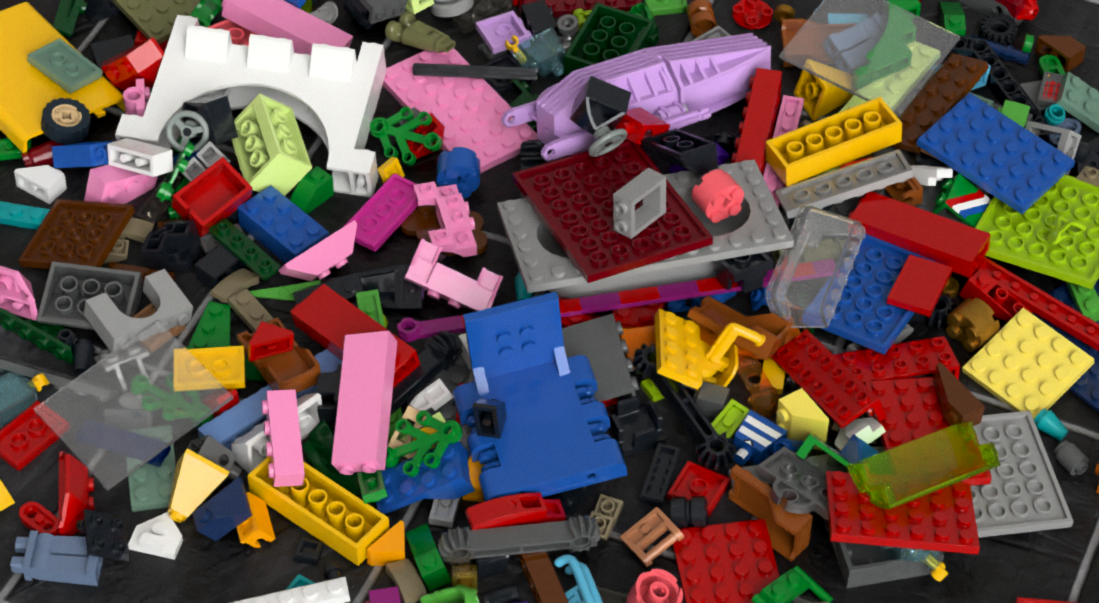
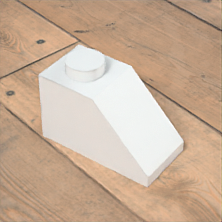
(41, 182)

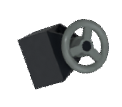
(599, 111)
(203, 121)

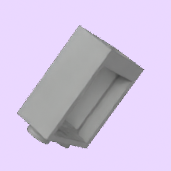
(1068, 141)
(646, 186)

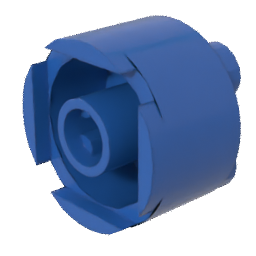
(459, 168)

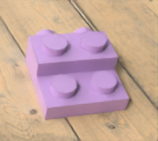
(501, 28)

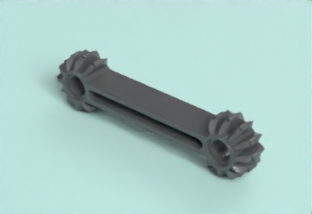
(464, 544)

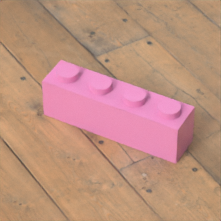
(284, 438)

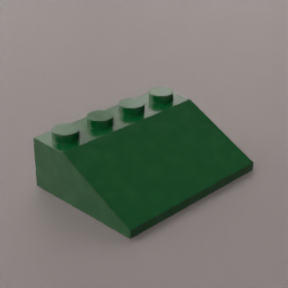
(606, 36)

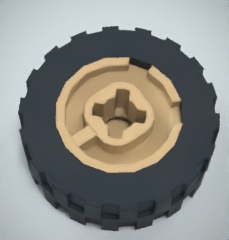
(65, 121)

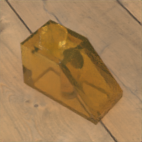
(465, 575)

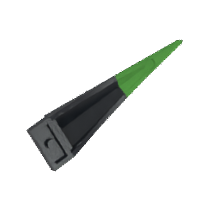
(393, 289)

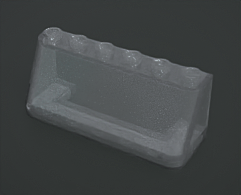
(814, 272)

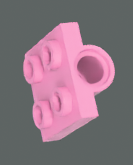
(136, 98)

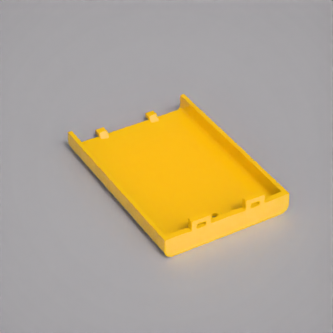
(28, 90)

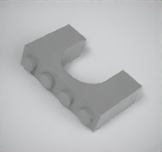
(117, 328)

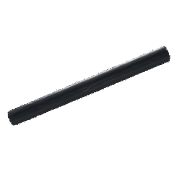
(475, 71)

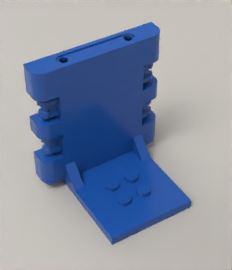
(552, 423)

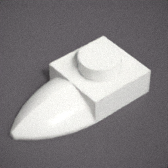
(432, 396)

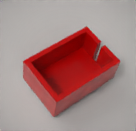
(212, 196)

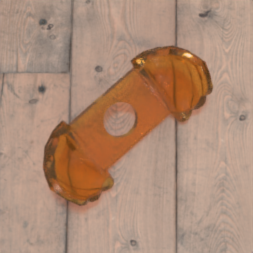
(763, 396)

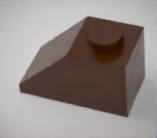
(1065, 48)

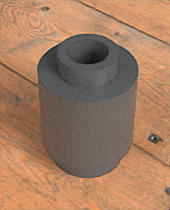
(1071, 458)

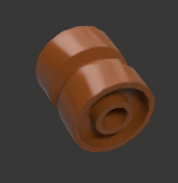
(700, 17)

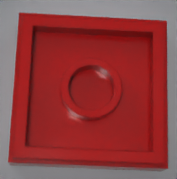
(699, 481)

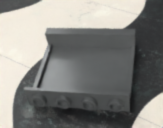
(602, 344)

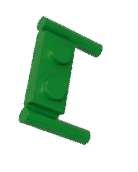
(789, 587)

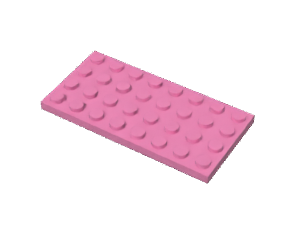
(463, 105)

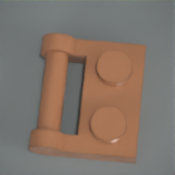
(648, 531)

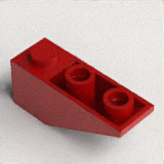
(994, 294)

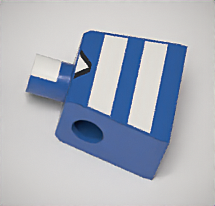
(756, 439)

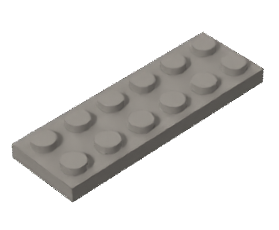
(845, 183)

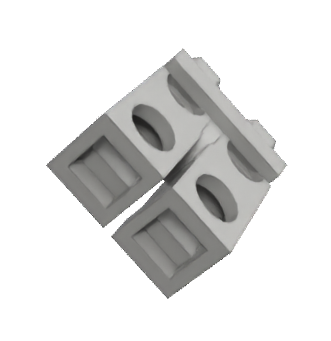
(208, 156)

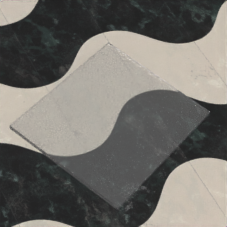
(870, 49)
(133, 404)

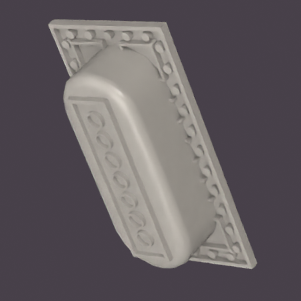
(752, 231)

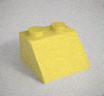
(801, 417)

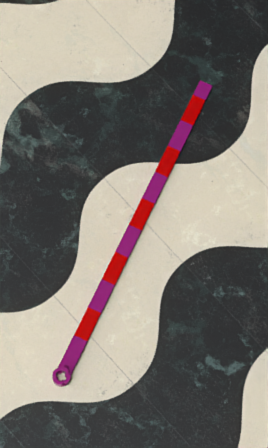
(586, 305)

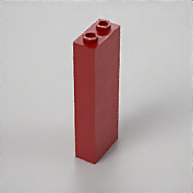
(923, 232)
(330, 317)

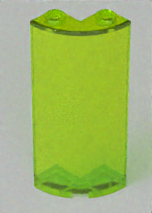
(923, 465)

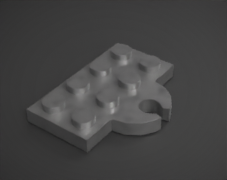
(795, 480)

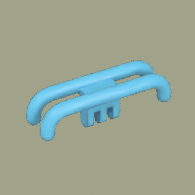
(586, 589)

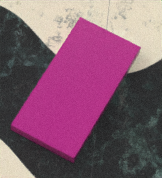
(384, 212)

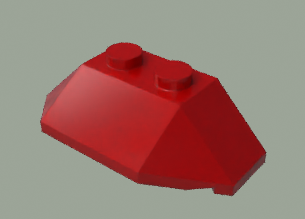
(133, 64)
(74, 493)

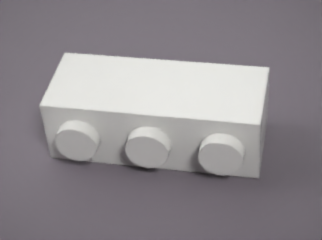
(140, 157)

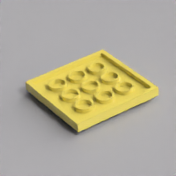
(1028, 364)

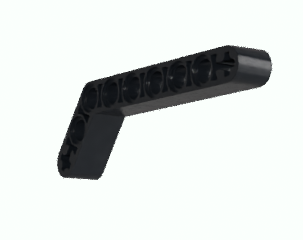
(999, 80)

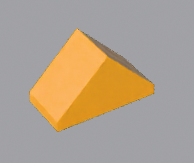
(388, 547)

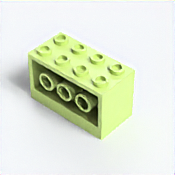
(270, 146)

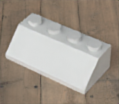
(251, 448)

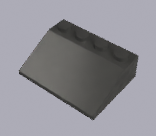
(73, 284)

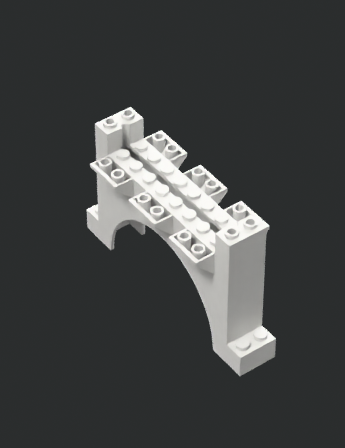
(324, 89)

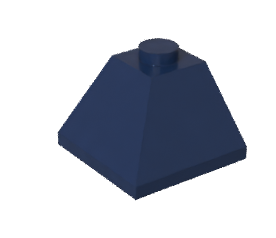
(223, 511)

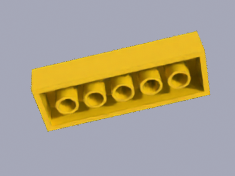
(833, 141)
(323, 510)

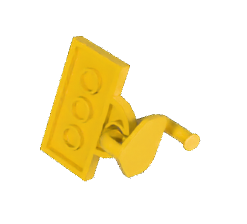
(691, 360)

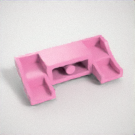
(452, 216)
(449, 284)

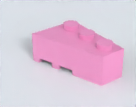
(116, 185)

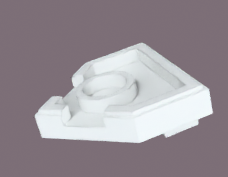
(929, 175)
(866, 429)
(157, 537)

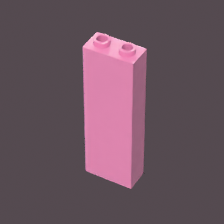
(286, 21)
(364, 402)

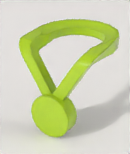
(1055, 236)

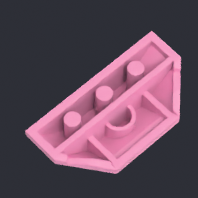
(323, 256)
(17, 294)

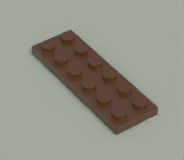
(938, 97)

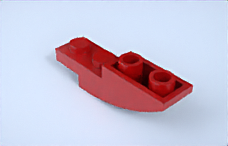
(515, 510)

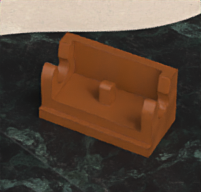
(907, 192)

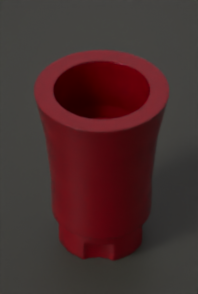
(39, 155)

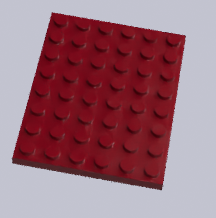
(577, 208)

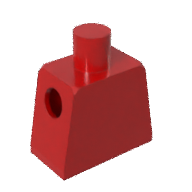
(638, 122)

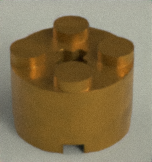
(972, 323)

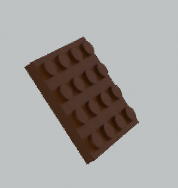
(77, 234)

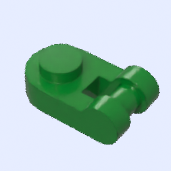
(1050, 64)

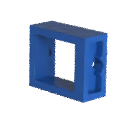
(81, 154)

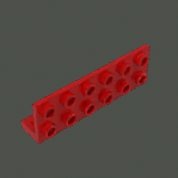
(901, 360)
(827, 380)

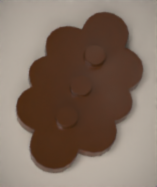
(425, 219)

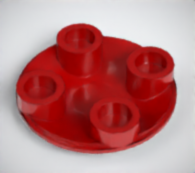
(752, 14)

